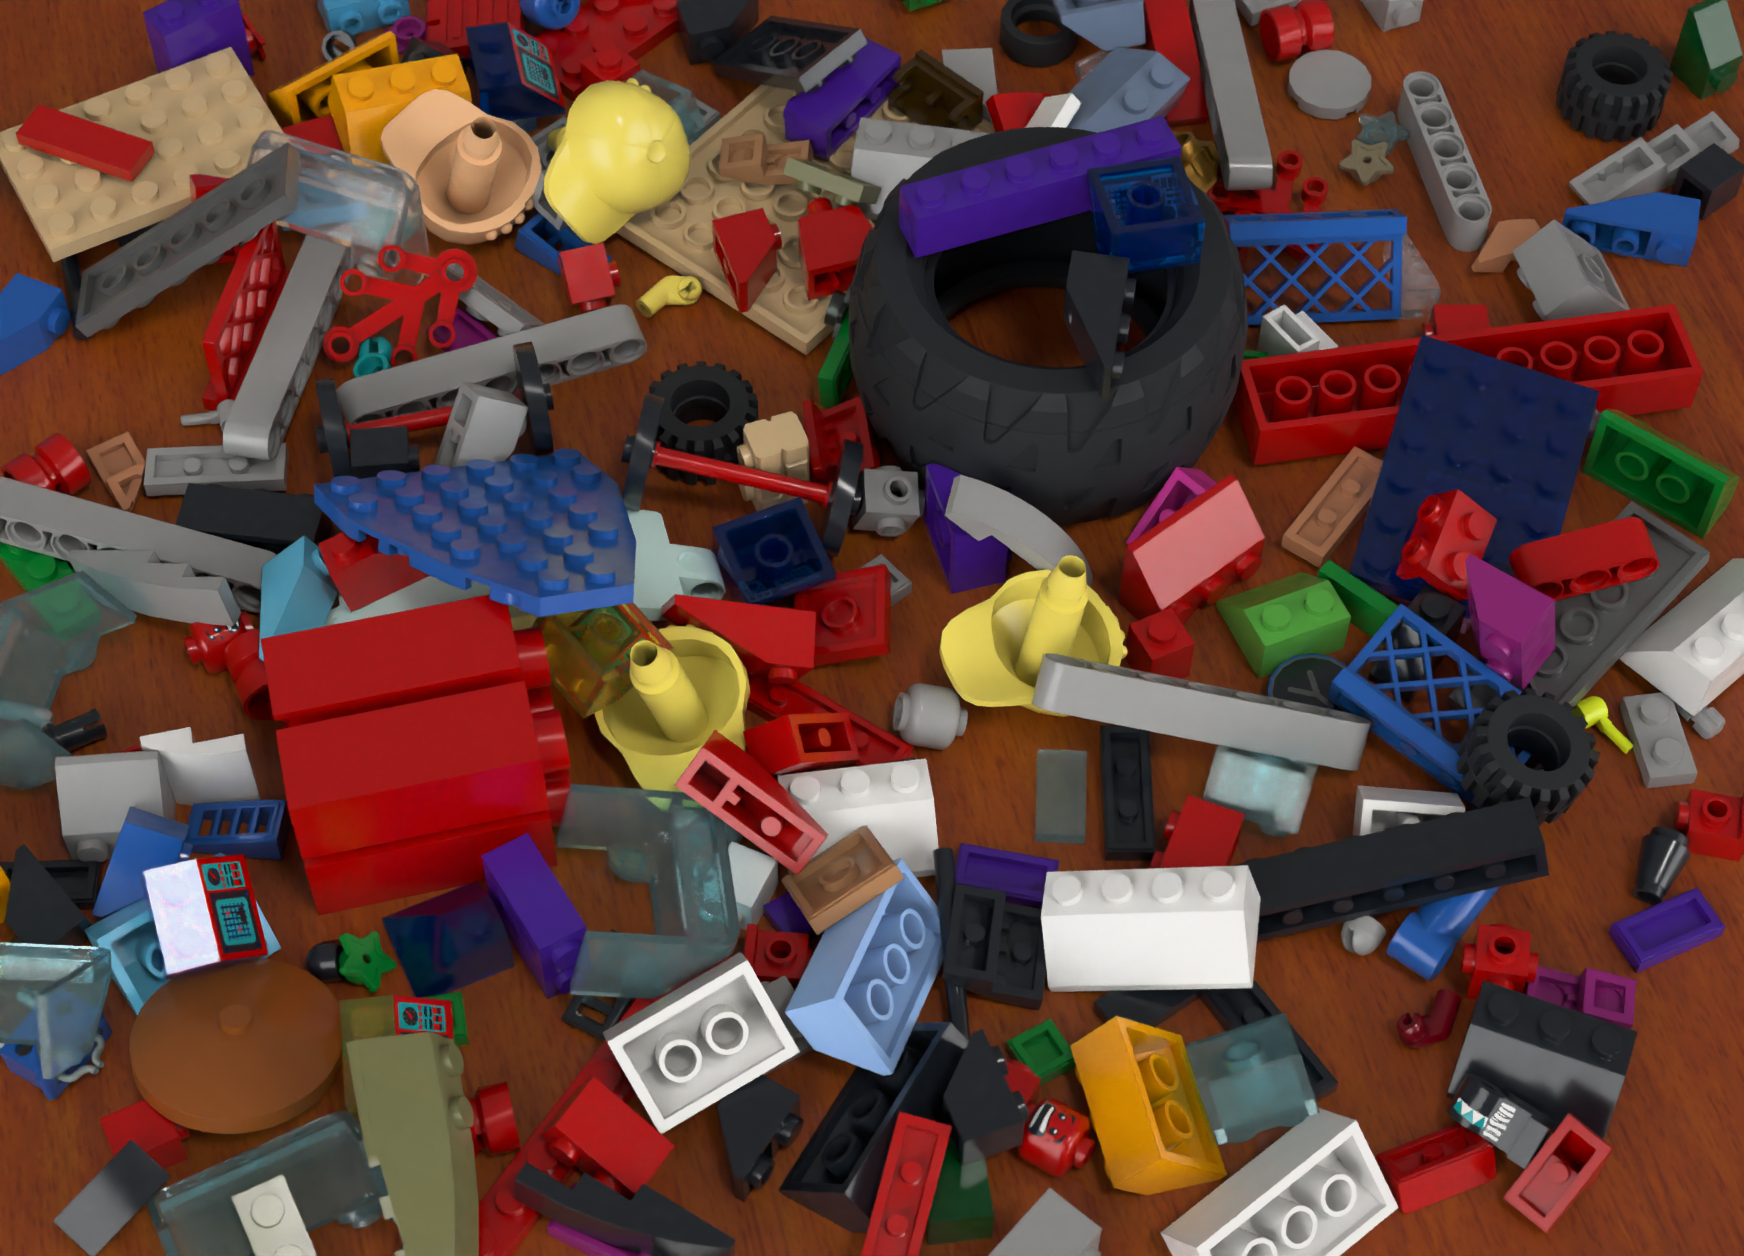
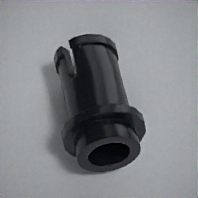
(71, 733)

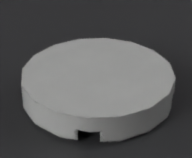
(1329, 84)

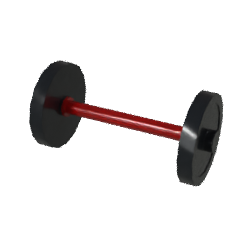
(335, 433)
(839, 497)

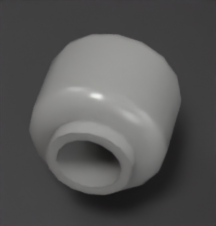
(929, 716)

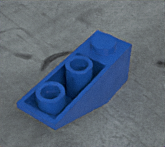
(1640, 226)

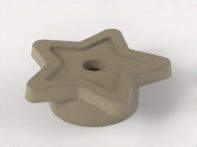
(1365, 172)

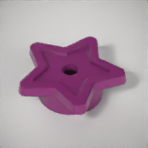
(405, 29)

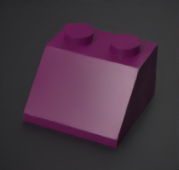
(1509, 622)

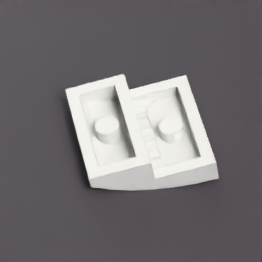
(207, 769)

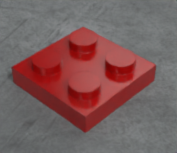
(850, 615)

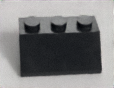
(1546, 1055)

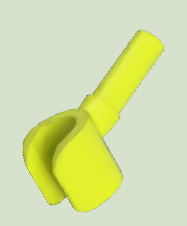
(1596, 713)

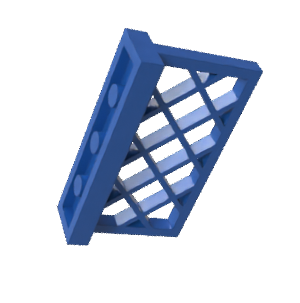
(1324, 229)
(1398, 726)

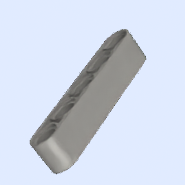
(1444, 161)

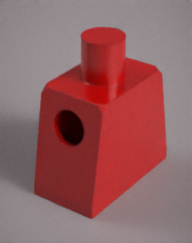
(830, 246)

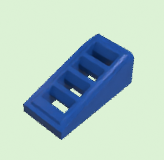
(531, 244)
(262, 845)

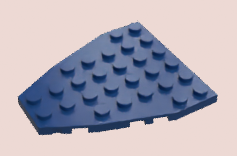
(528, 527)

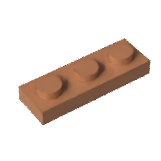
(1334, 509)

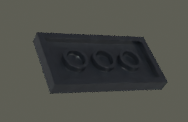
(790, 53)

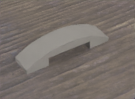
(990, 511)

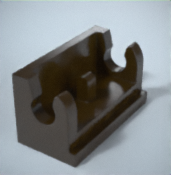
(936, 95)

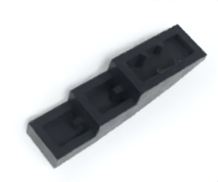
(643, 1225)

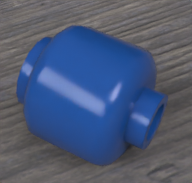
(550, 13)

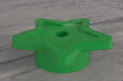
(352, 961)

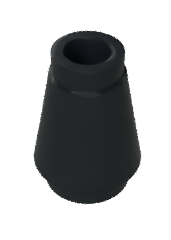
(1659, 863)

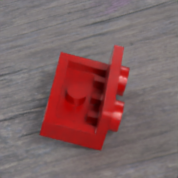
(829, 429)
(1443, 538)

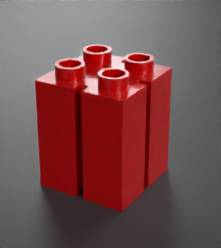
(415, 748)

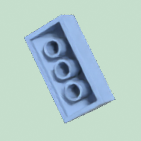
(871, 977)

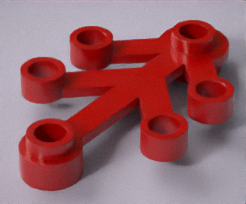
(1270, 202)
(406, 301)

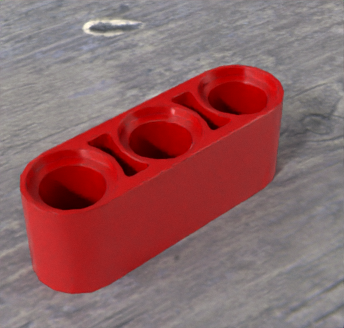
(1586, 559)

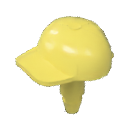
(615, 158)
(999, 644)
(676, 704)

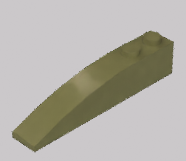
(421, 1137)

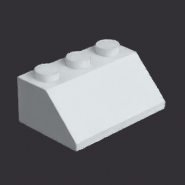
(886, 797)
(700, 1042)

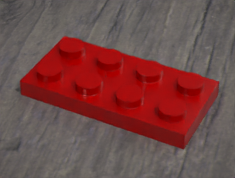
(630, 24)

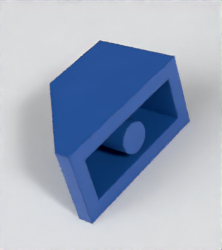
(142, 845)

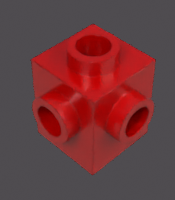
(1499, 957)

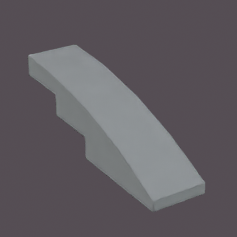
(1651, 165)
(157, 587)

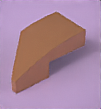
(1498, 247)
(119, 469)

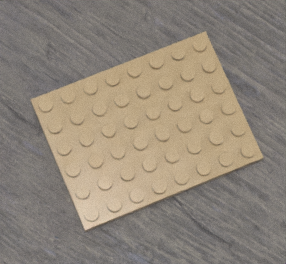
(682, 231)

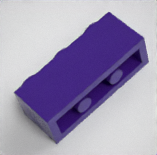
(849, 92)

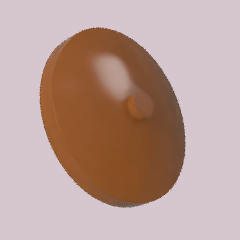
(237, 1046)

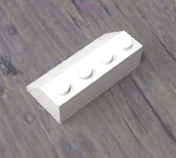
(1698, 643)
(1150, 929)
(1297, 1198)

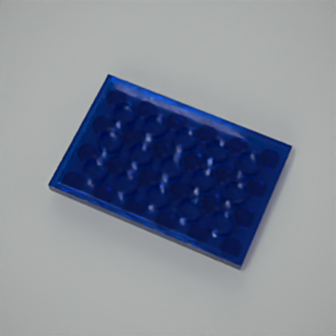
(1477, 428)

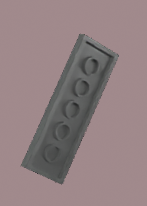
(189, 240)
(1604, 623)

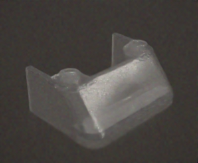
(353, 204)

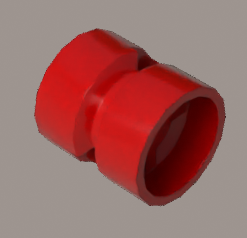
(1296, 29)
(53, 467)
(249, 675)
(493, 1120)

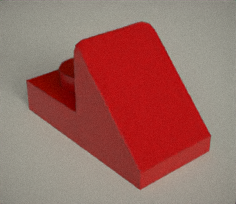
(1559, 1173)

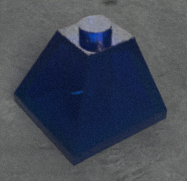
(450, 940)

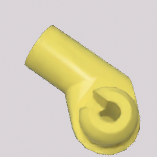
(669, 291)

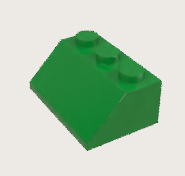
(1659, 472)

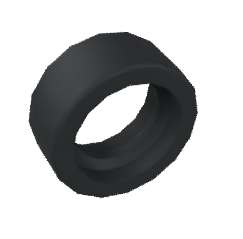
(1029, 49)

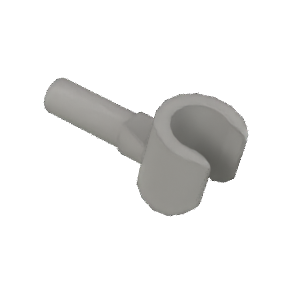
(213, 417)

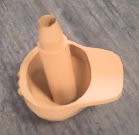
(469, 166)

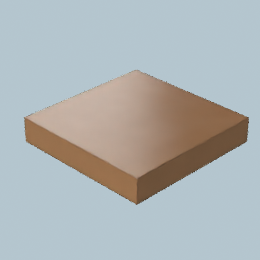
(842, 879)

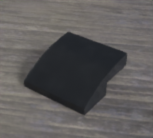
(995, 947)

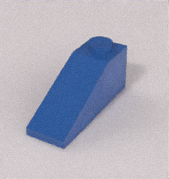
(29, 320)

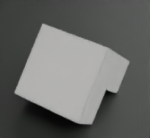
(1290, 333)

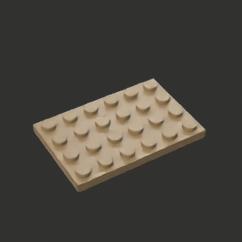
(194, 115)

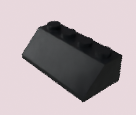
(849, 1149)

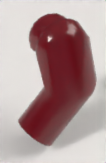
(1430, 1028)

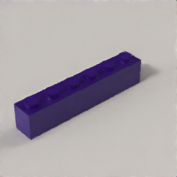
(1022, 187)

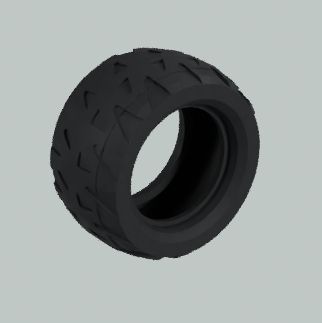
(1031, 425)

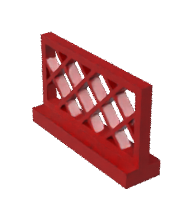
(243, 315)

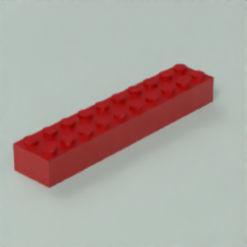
(1351, 394)

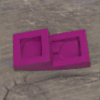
(1591, 993)

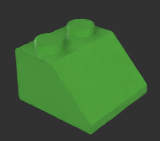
(1286, 621)

